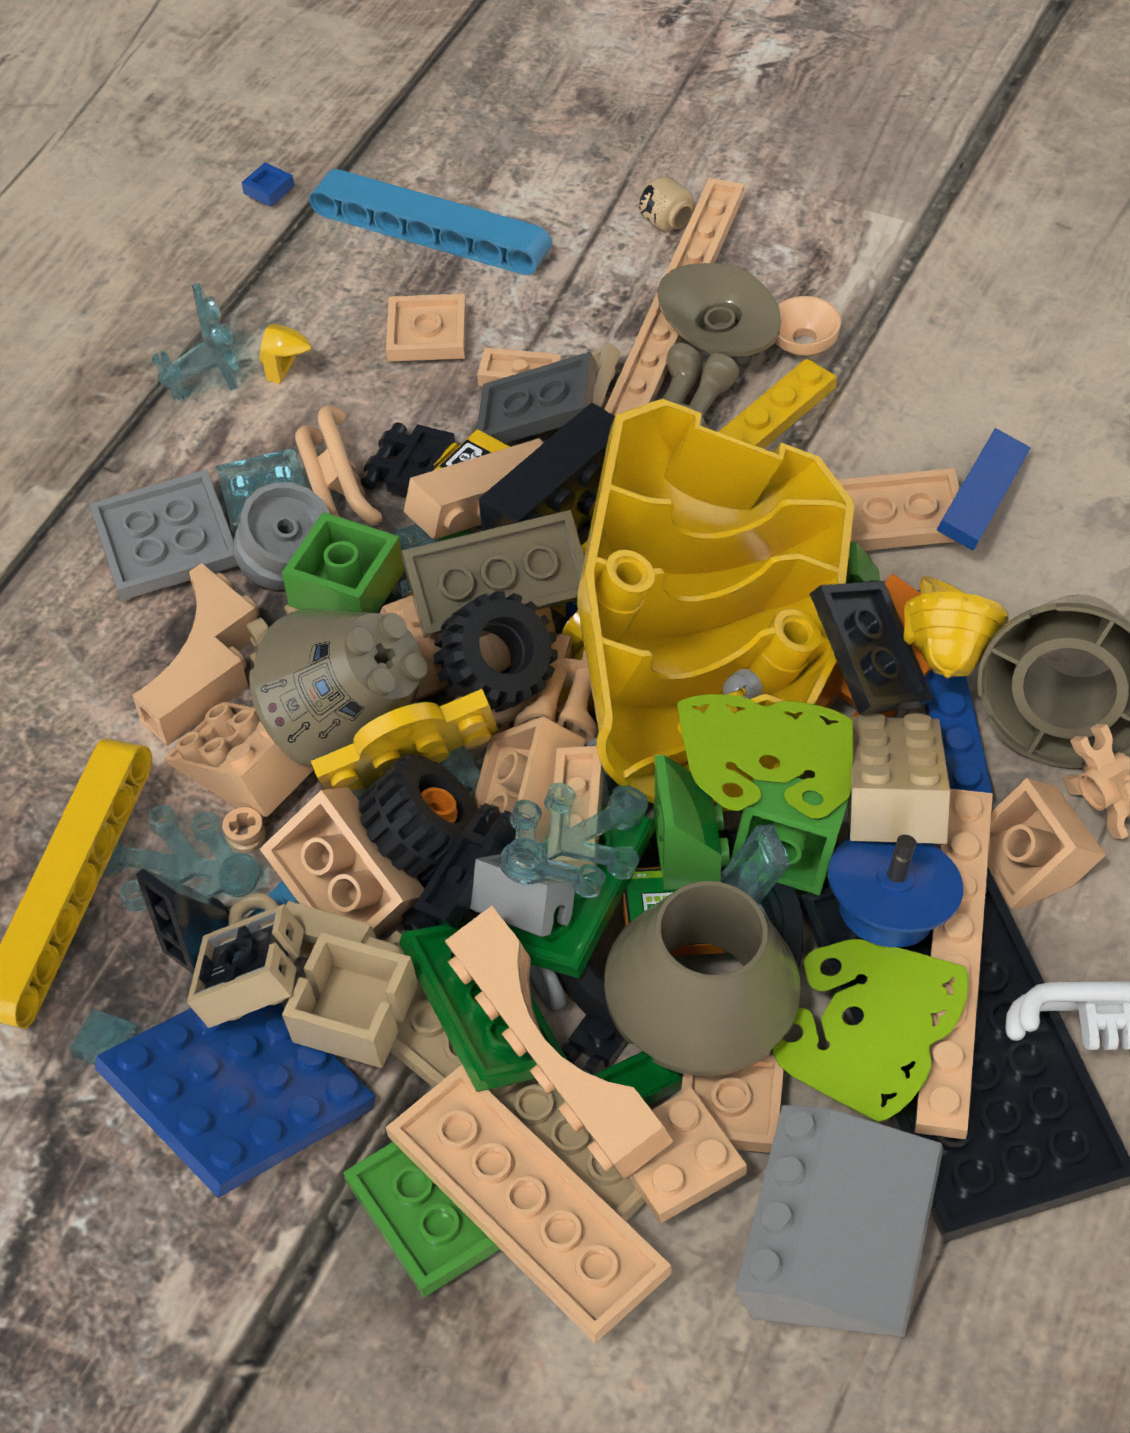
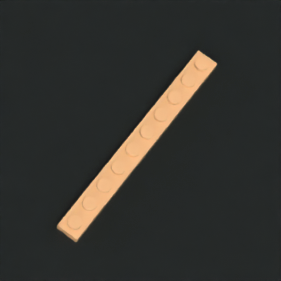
(700, 243)

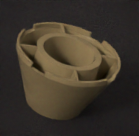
(1044, 709)
(694, 1018)

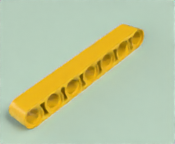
(68, 876)

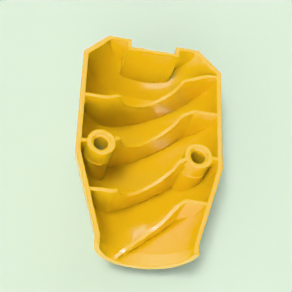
(699, 572)

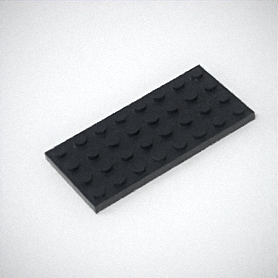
(1033, 1110)

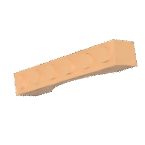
(613, 1114)

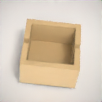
(359, 1000)

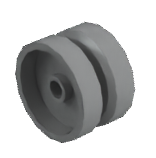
(272, 530)

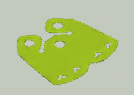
(760, 730)
(894, 1030)

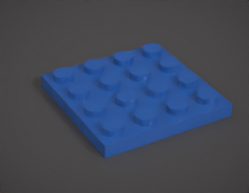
(233, 1092)

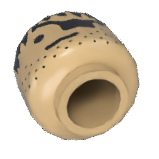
(666, 204)

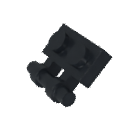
(416, 456)

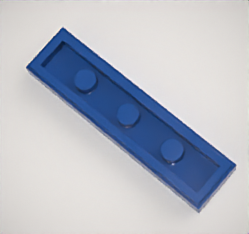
(983, 489)

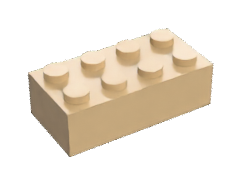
(898, 779)

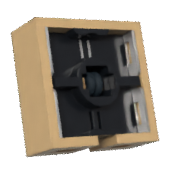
(246, 966)

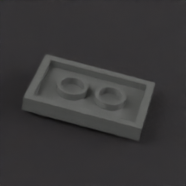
(537, 398)

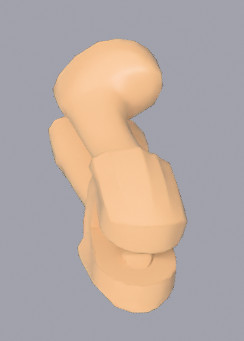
(569, 674)

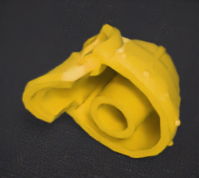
(951, 626)

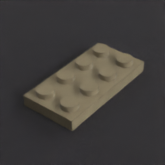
(526, 558)

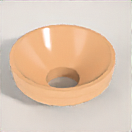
(811, 318)

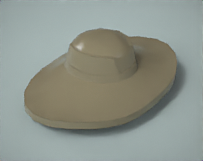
(720, 309)

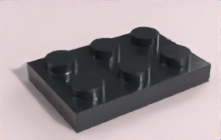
(871, 647)

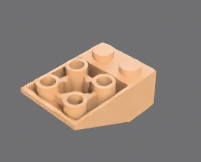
(238, 759)

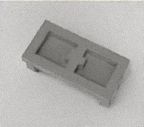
(521, 904)

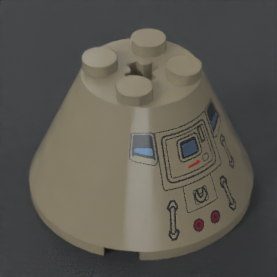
(330, 675)

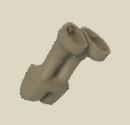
(686, 368)

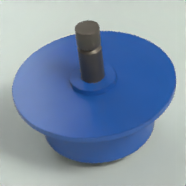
(894, 889)

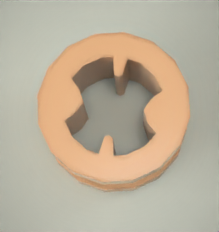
(244, 817)

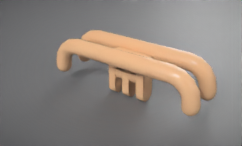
(333, 466)

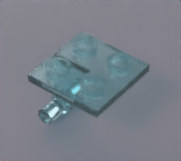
(207, 355)

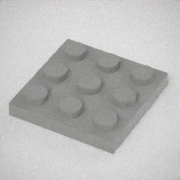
(163, 534)

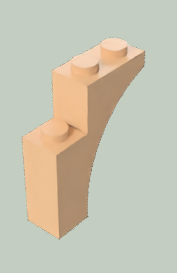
(207, 666)

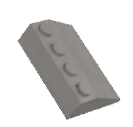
(839, 1223)

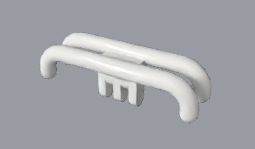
(1100, 1007)

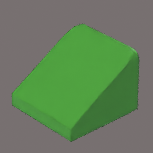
(860, 566)

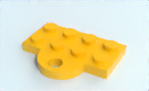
(407, 730)

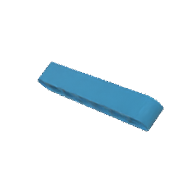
(431, 221)

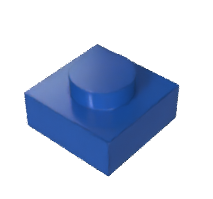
(268, 184)

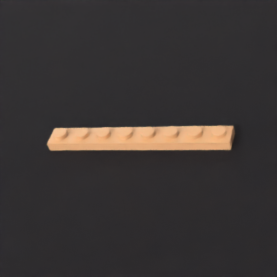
(946, 1092)

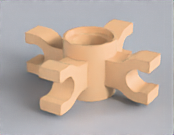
(1104, 779)

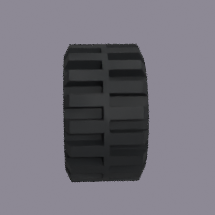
(521, 632)
(404, 823)

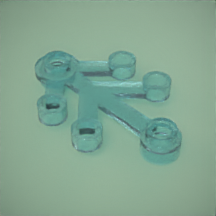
(531, 861)
(184, 862)

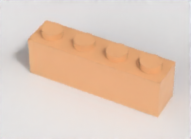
(448, 497)

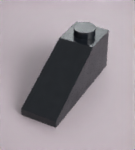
(180, 916)

